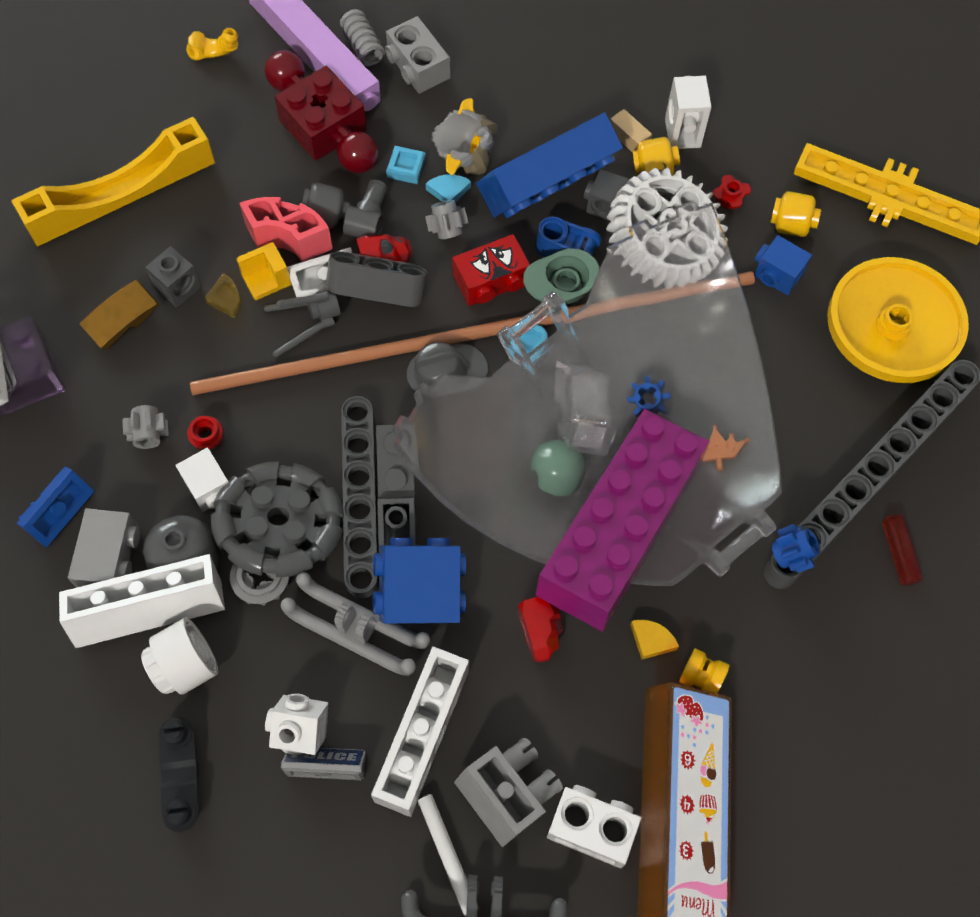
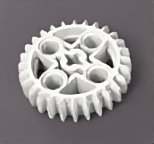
(647, 192)

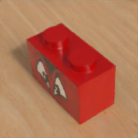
(490, 270)

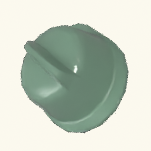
(566, 272)

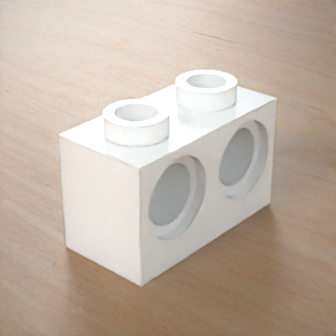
(590, 836)

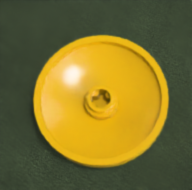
(897, 320)

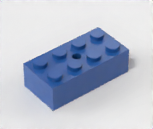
(550, 167)

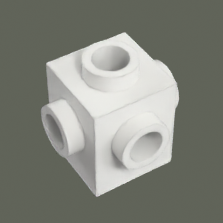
(297, 724)

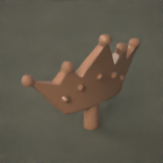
(720, 449)

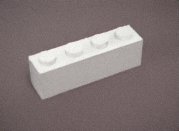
(141, 601)

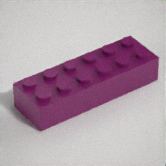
(621, 520)

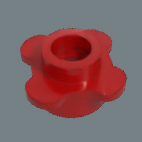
(730, 199)

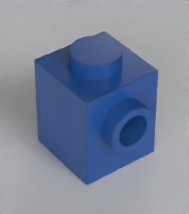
(781, 264)

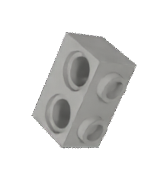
(417, 55)

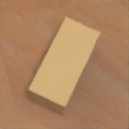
(629, 130)

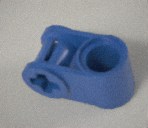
(566, 236)

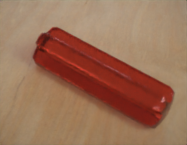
(902, 550)

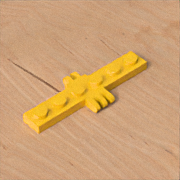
(890, 193)

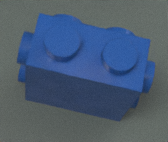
(419, 582)

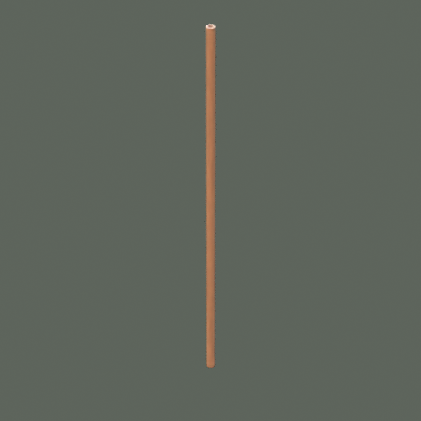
(371, 352)

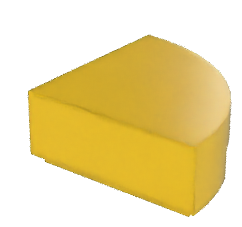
(652, 638)

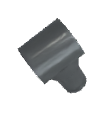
(367, 215)

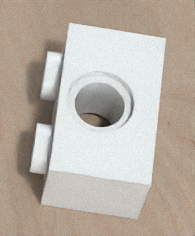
(688, 111)

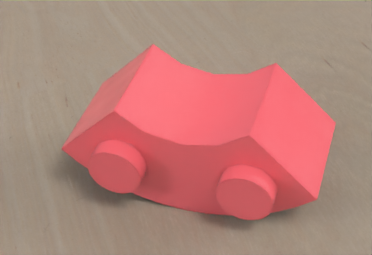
(287, 225)

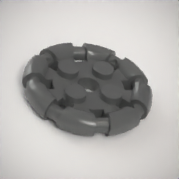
(270, 500)

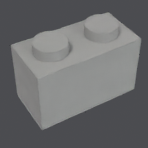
(103, 547)

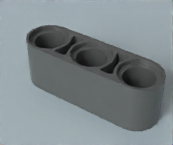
(375, 279)

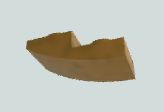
(118, 313)

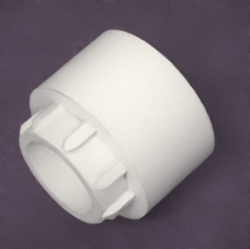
(179, 658)

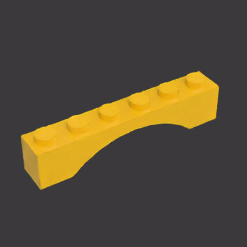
(60, 209)

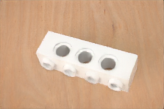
(421, 732)

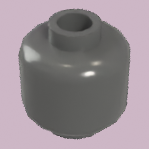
(327, 202)

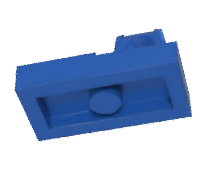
(55, 506)

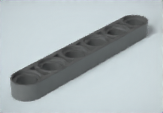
(363, 494)

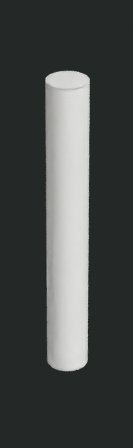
(446, 849)

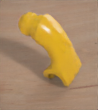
(201, 47)

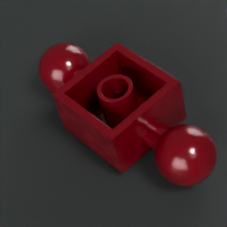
(321, 112)

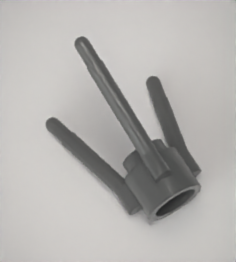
(320, 305)

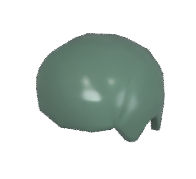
(558, 468)

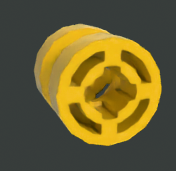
(703, 672)

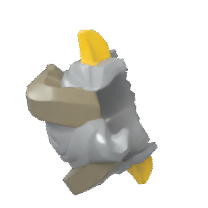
(465, 139)

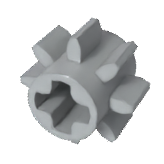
(446, 219)
(145, 427)

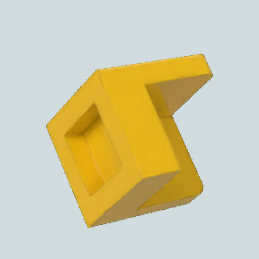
(264, 271)

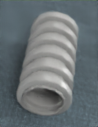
(362, 37)

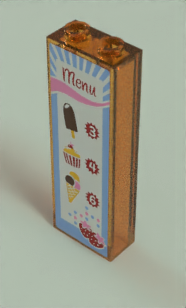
(685, 803)

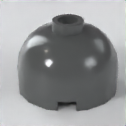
(179, 540)

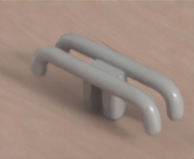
(354, 626)

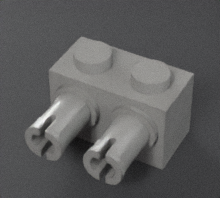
(501, 795)

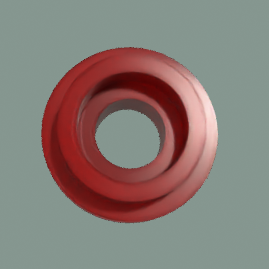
(203, 424)

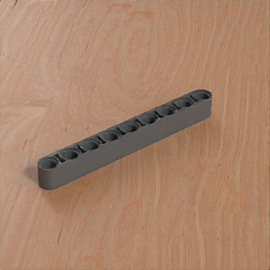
(885, 460)

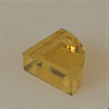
(224, 296)

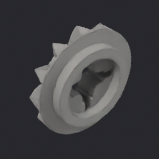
(244, 585)

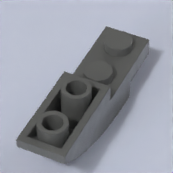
(395, 490)

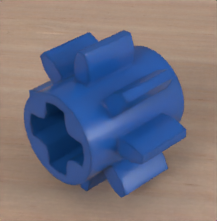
(650, 389)
(796, 548)

